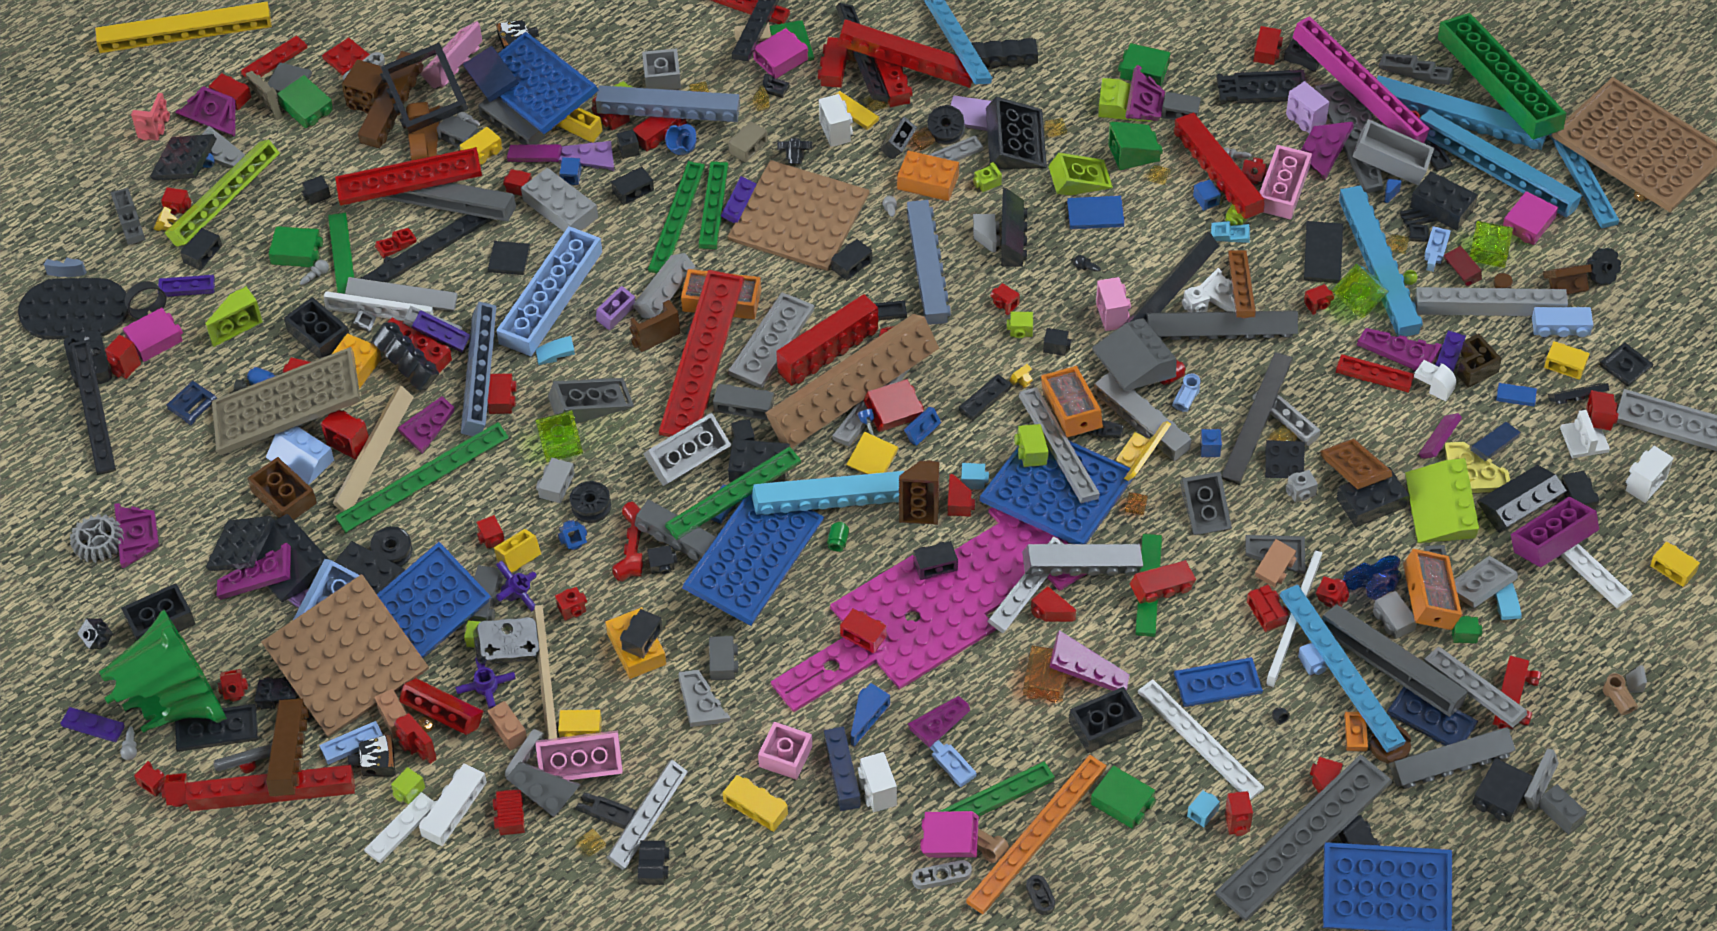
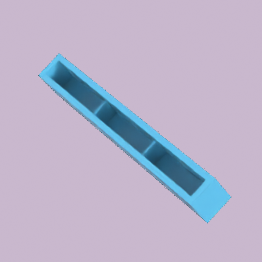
(826, 493)

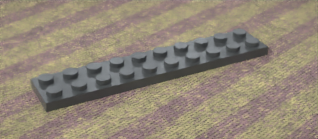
(1303, 837)

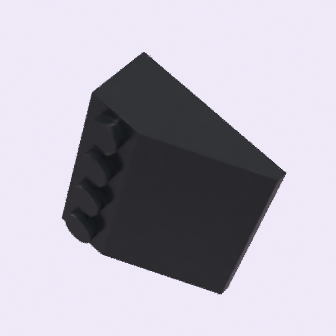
(1015, 135)
(304, 560)

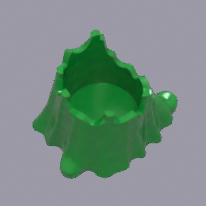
(162, 678)

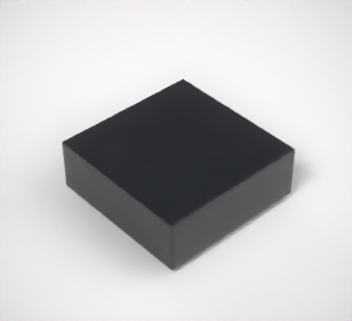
(1418, 233)

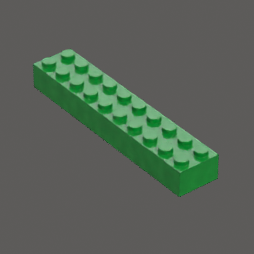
(1502, 76)

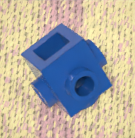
(577, 539)

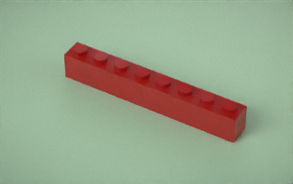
(903, 52)
(1219, 165)
(254, 788)

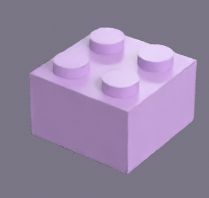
(1307, 107)

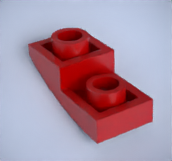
(400, 240)

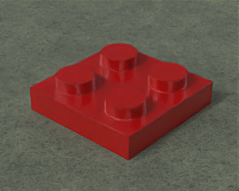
(344, 55)

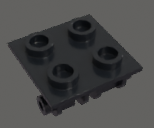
(1284, 458)
(273, 690)

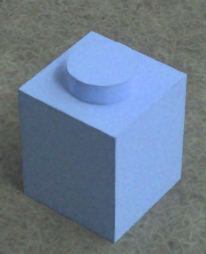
(1312, 660)

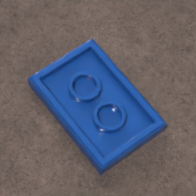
(1095, 212)

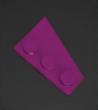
(426, 424)
(938, 721)

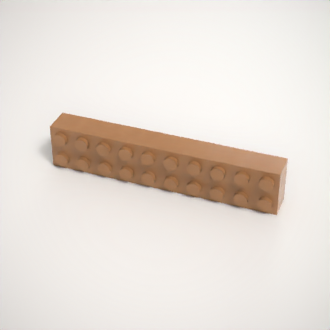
(851, 380)

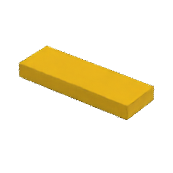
(858, 112)

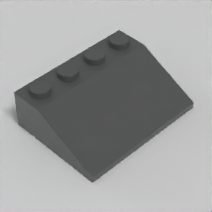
(1136, 356)

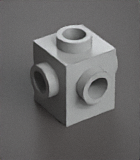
(1301, 486)

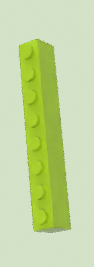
(222, 193)

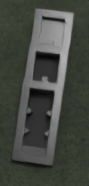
(1421, 70)
(128, 216)

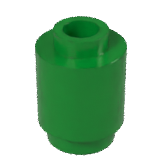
(838, 536)

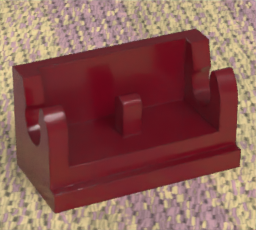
(1464, 265)

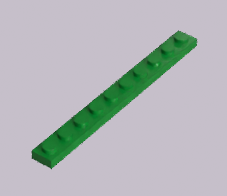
(421, 477)

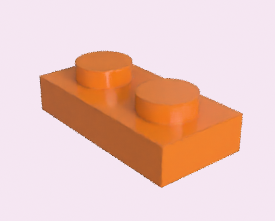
(1355, 732)

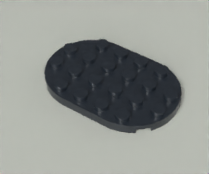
(72, 307)

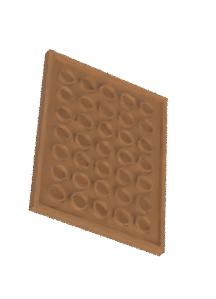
(1640, 144)

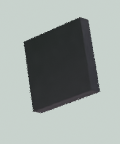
(509, 257)
(1626, 364)

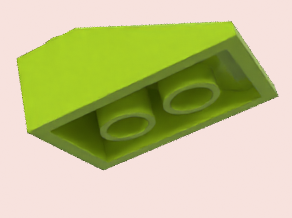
(1114, 99)
(1078, 174)
(234, 317)

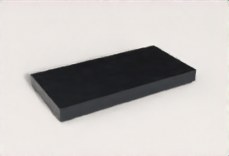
(1323, 252)
(204, 733)

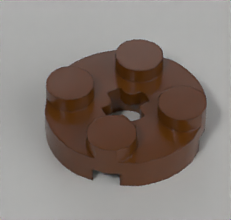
(1394, 755)

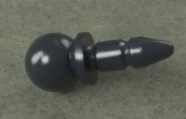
(1081, 261)

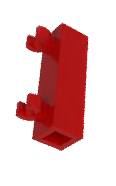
(1513, 684)

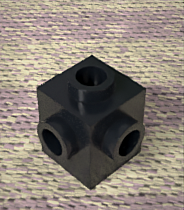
(95, 633)

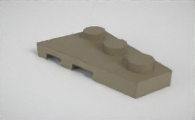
(265, 93)

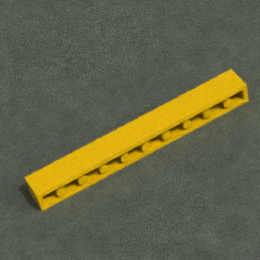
(183, 27)

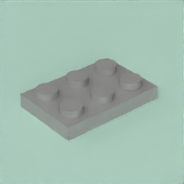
(1483, 581)

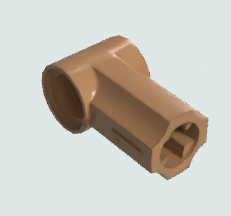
(1619, 694)
(991, 847)

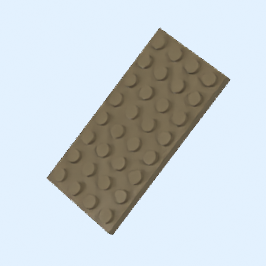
(285, 401)

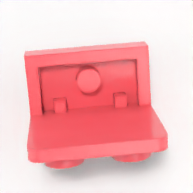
(151, 124)

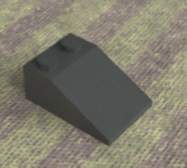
(1206, 503)

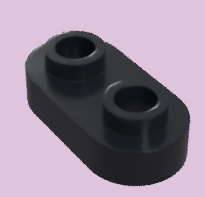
(1040, 896)

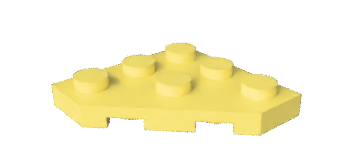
(1483, 474)

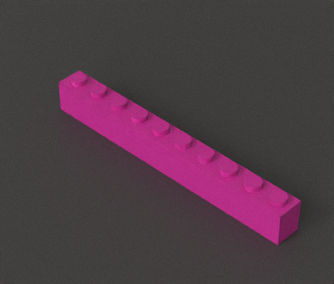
(1358, 80)

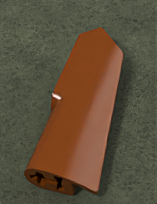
(424, 141)

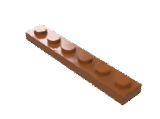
(1241, 283)

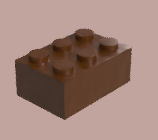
(282, 489)

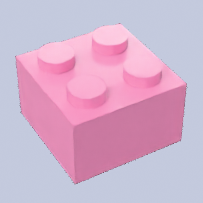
(1112, 303)
(785, 750)

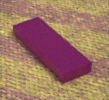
(534, 153)
(1440, 436)

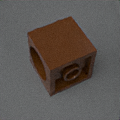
(362, 85)

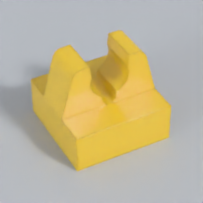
(163, 220)
(1022, 376)

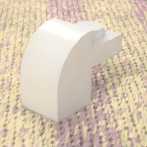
(1440, 378)

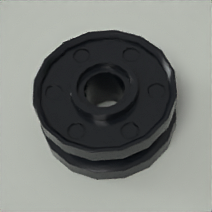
(946, 115)
(590, 502)
(396, 538)

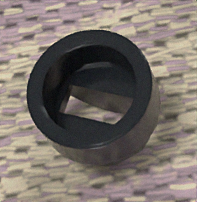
(1280, 713)

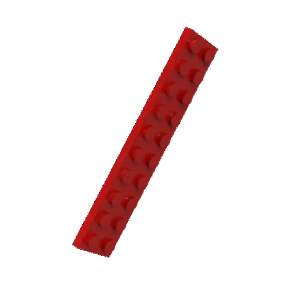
(702, 352)

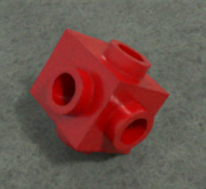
(1248, 167)
(1332, 592)
(571, 603)
(235, 678)

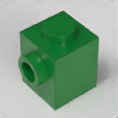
(1467, 630)

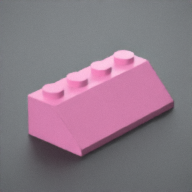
(456, 52)

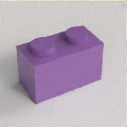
(615, 308)

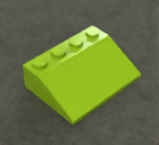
(1442, 502)

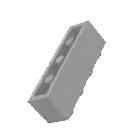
(663, 285)

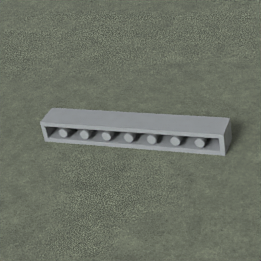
(1486, 301)

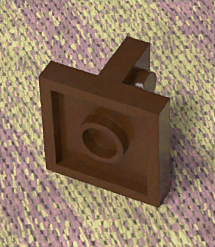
(1571, 278)

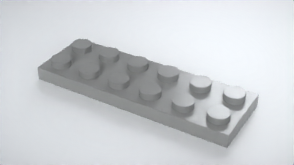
(777, 329)
(1668, 419)

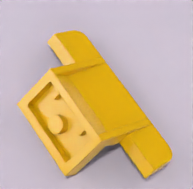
(1139, 449)

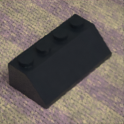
(1013, 230)
(1521, 497)

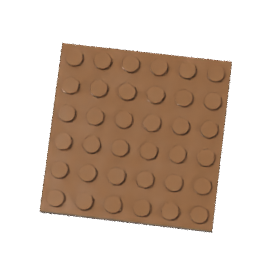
(799, 215)
(344, 655)

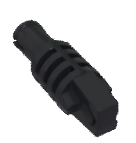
(1109, 430)

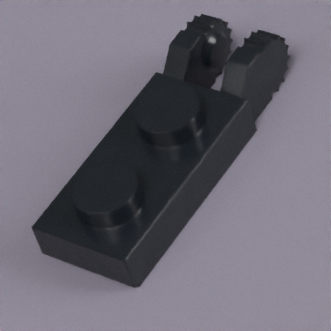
(606, 810)

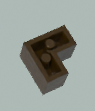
(1479, 361)

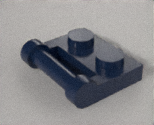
(188, 399)

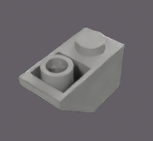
(985, 230)

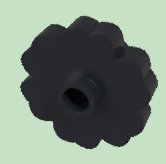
(794, 149)
(1604, 266)

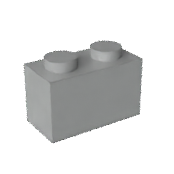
(555, 480)
(1394, 614)

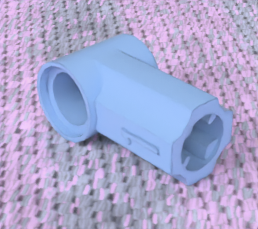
(1187, 393)

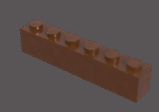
(382, 113)
(287, 747)

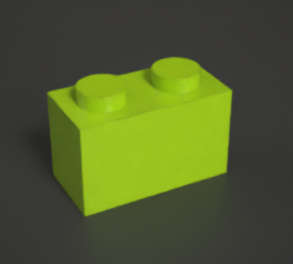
(1031, 445)

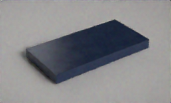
(490, 73)
(1429, 720)

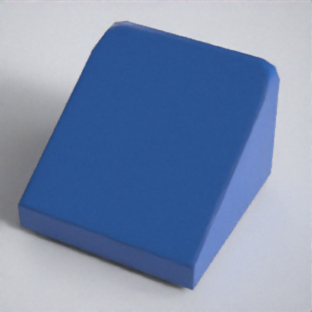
(1392, 189)

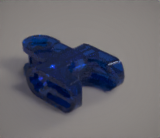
(1377, 578)

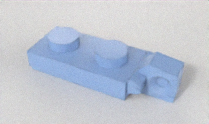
(1436, 247)
(952, 763)

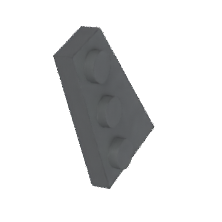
(1258, 545)
(542, 787)

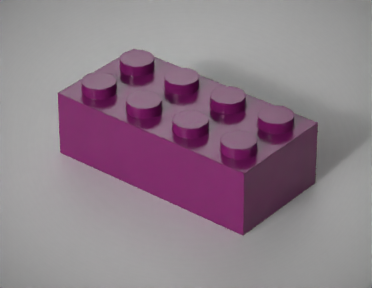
(1555, 531)

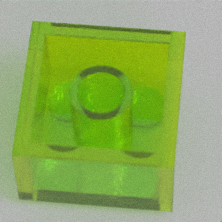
(1491, 244)
(1360, 291)
(559, 436)

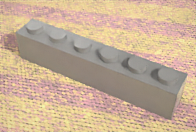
(1142, 416)

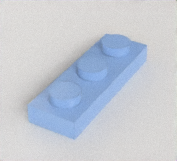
(349, 742)

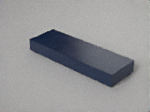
(1495, 441)

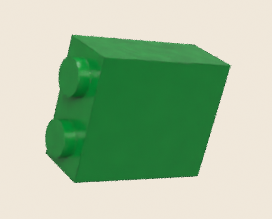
(1152, 60)
(305, 102)
(295, 246)
(1123, 797)

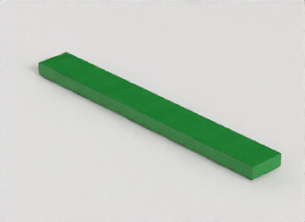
(677, 215)
(732, 493)

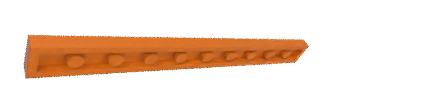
(1036, 834)

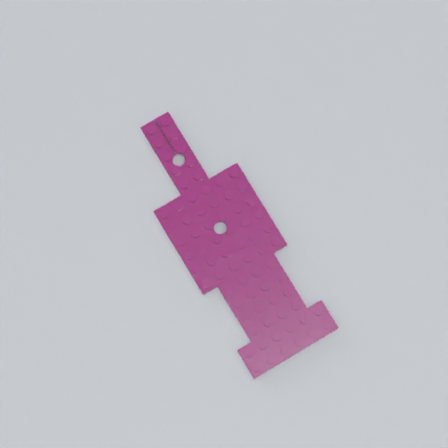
(949, 605)

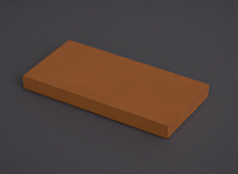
(1356, 463)

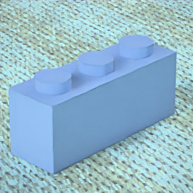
(1562, 321)

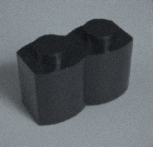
(652, 862)

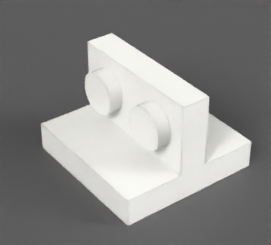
(1583, 438)

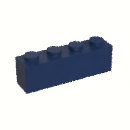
(842, 768)

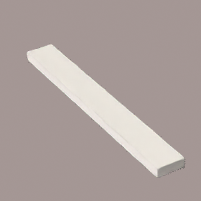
(1292, 623)
(1200, 739)

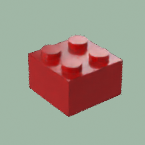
(345, 433)

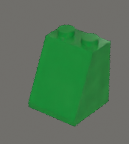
(1133, 144)

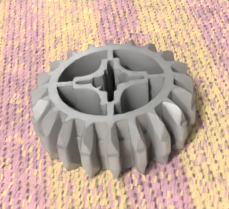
(98, 541)

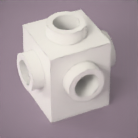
(1196, 299)

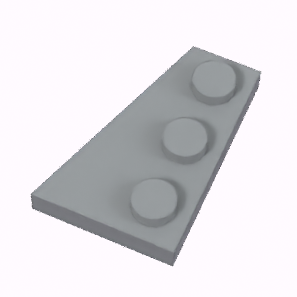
(224, 151)
(699, 701)

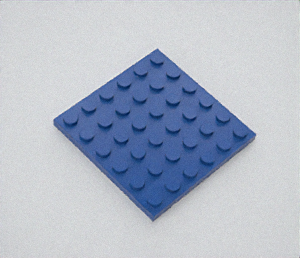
(1047, 500)

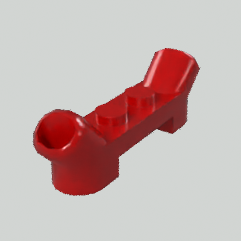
(633, 562)

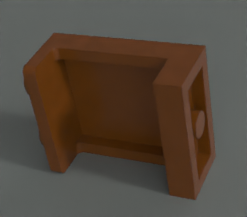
(655, 329)

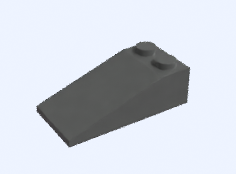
(589, 397)

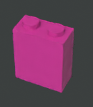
(780, 53)
(1530, 217)
(153, 334)
(950, 834)

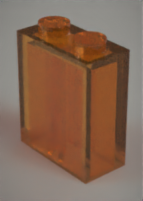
(1041, 679)

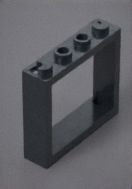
(434, 116)

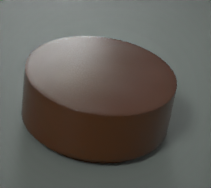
(1503, 280)

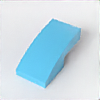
(1225, 232)
(555, 349)
(1508, 603)

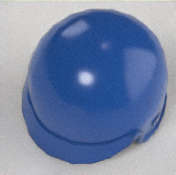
(681, 139)

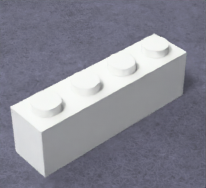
(452, 804)

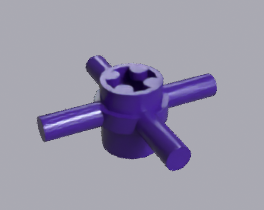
(516, 586)
(485, 688)

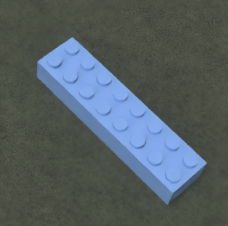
(549, 291)

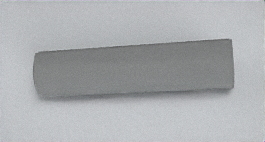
(1294, 421)

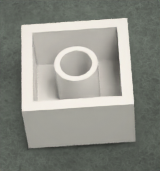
(835, 120)
(1648, 473)
(877, 782)

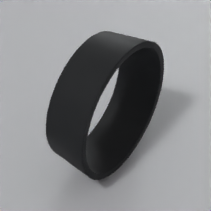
(134, 290)

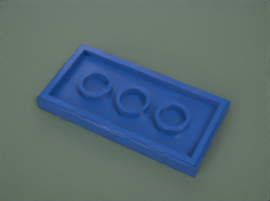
(1218, 682)

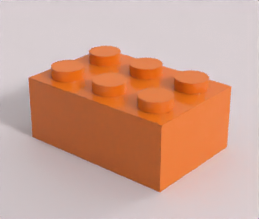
(928, 175)

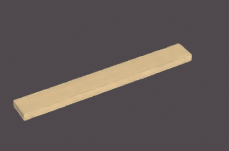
(373, 449)
(544, 674)

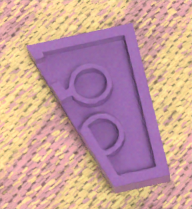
(591, 154)

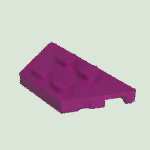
(1145, 98)
(211, 110)
(1326, 144)
(139, 533)

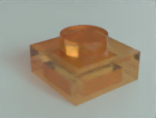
(923, 138)
(1136, 503)

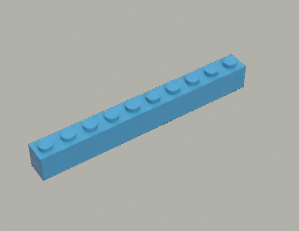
(1462, 112)
(1499, 163)
(1380, 260)

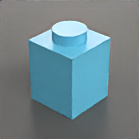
(974, 475)
(1203, 808)

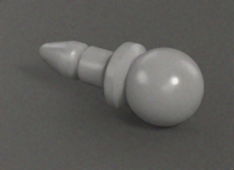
(468, 118)
(1238, 155)
(890, 205)
(319, 268)
(128, 748)

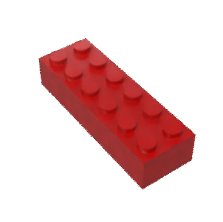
(827, 340)

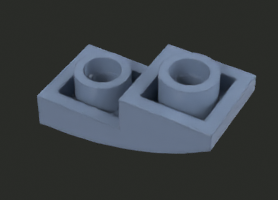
(69, 268)

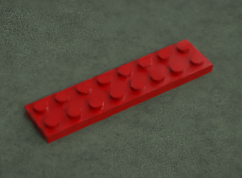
(408, 176)

